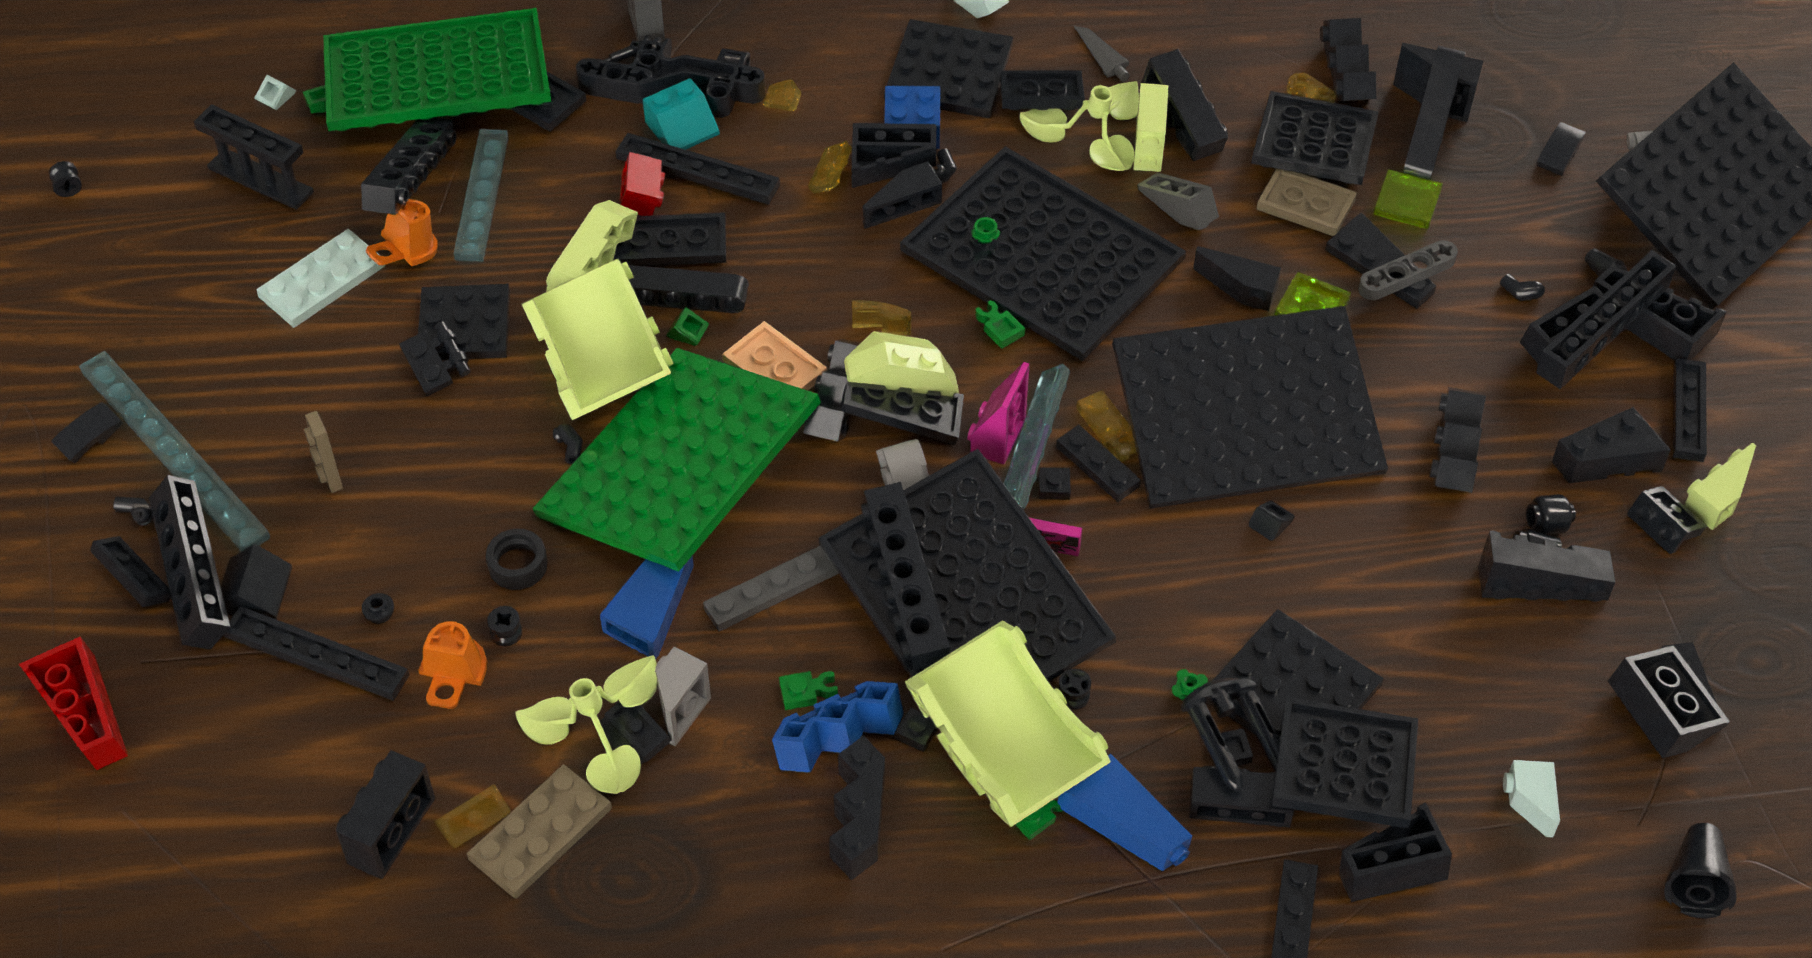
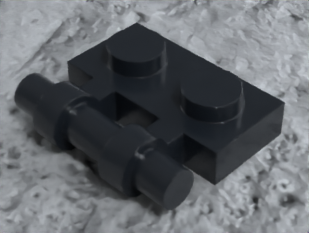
(426, 362)

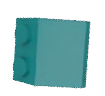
(680, 115)

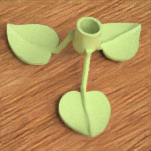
(1109, 153)
(550, 720)

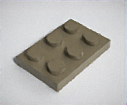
(1307, 201)

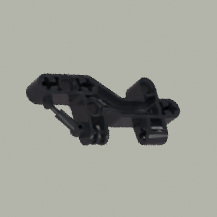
(653, 70)

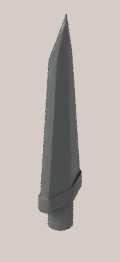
(1108, 59)

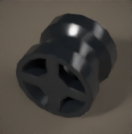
(65, 179)
(504, 634)
(1077, 681)

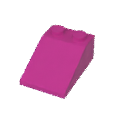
(1001, 417)

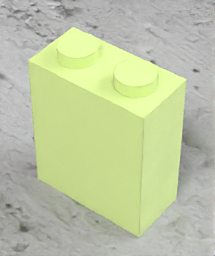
(1150, 127)

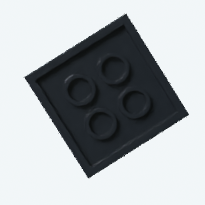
(474, 314)

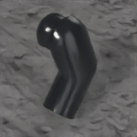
(946, 167)
(1522, 290)
(568, 435)
(138, 507)

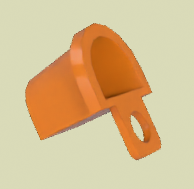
(406, 236)
(452, 661)

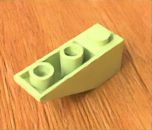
(1718, 494)

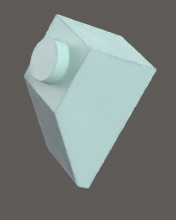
(1534, 793)

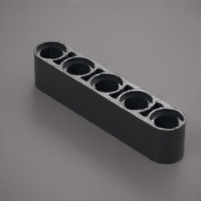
(1434, 112)
(689, 289)

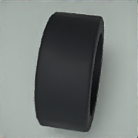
(512, 540)

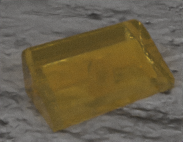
(473, 816)

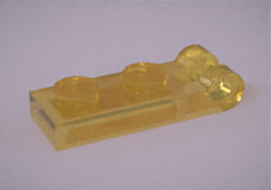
(1108, 424)

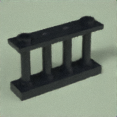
(256, 141)

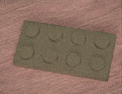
(539, 831)

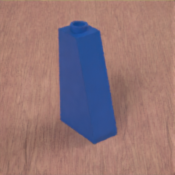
(646, 606)
(1128, 815)

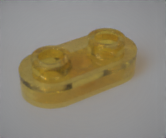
(1306, 86)

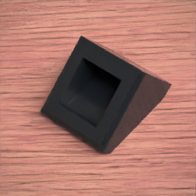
(1270, 520)

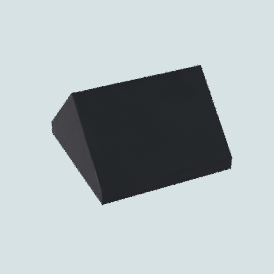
(255, 581)

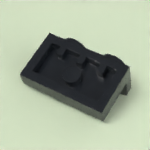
(1665, 518)

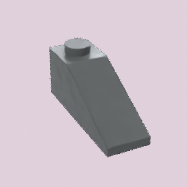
(1183, 200)

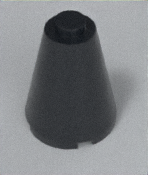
(1701, 874)

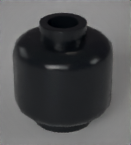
(1550, 514)

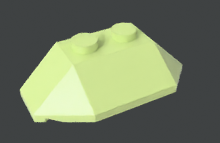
(899, 363)

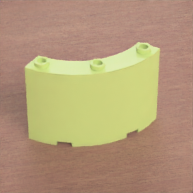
(597, 338)
(1006, 723)

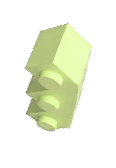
(593, 242)

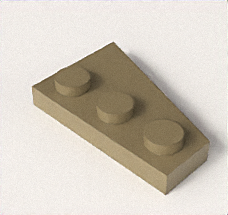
(322, 452)

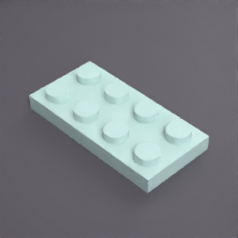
(319, 278)

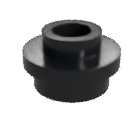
(380, 614)

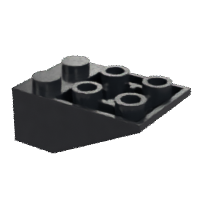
(1414, 71)

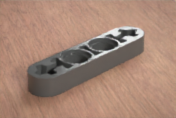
(1405, 266)

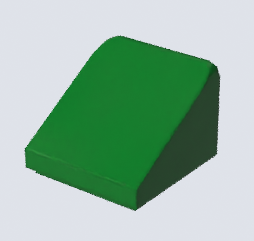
(687, 327)

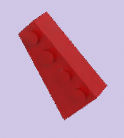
(78, 697)

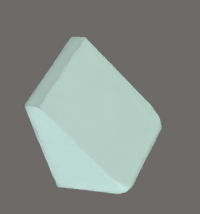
(274, 93)

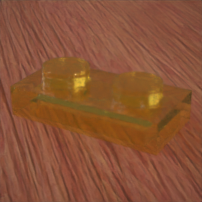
(830, 167)

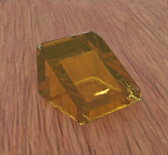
(783, 96)

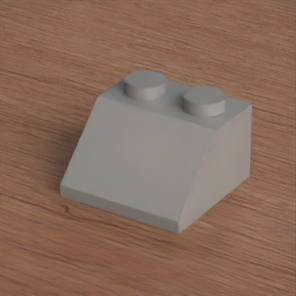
(682, 691)

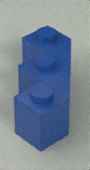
(837, 724)

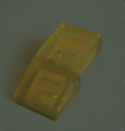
(879, 314)

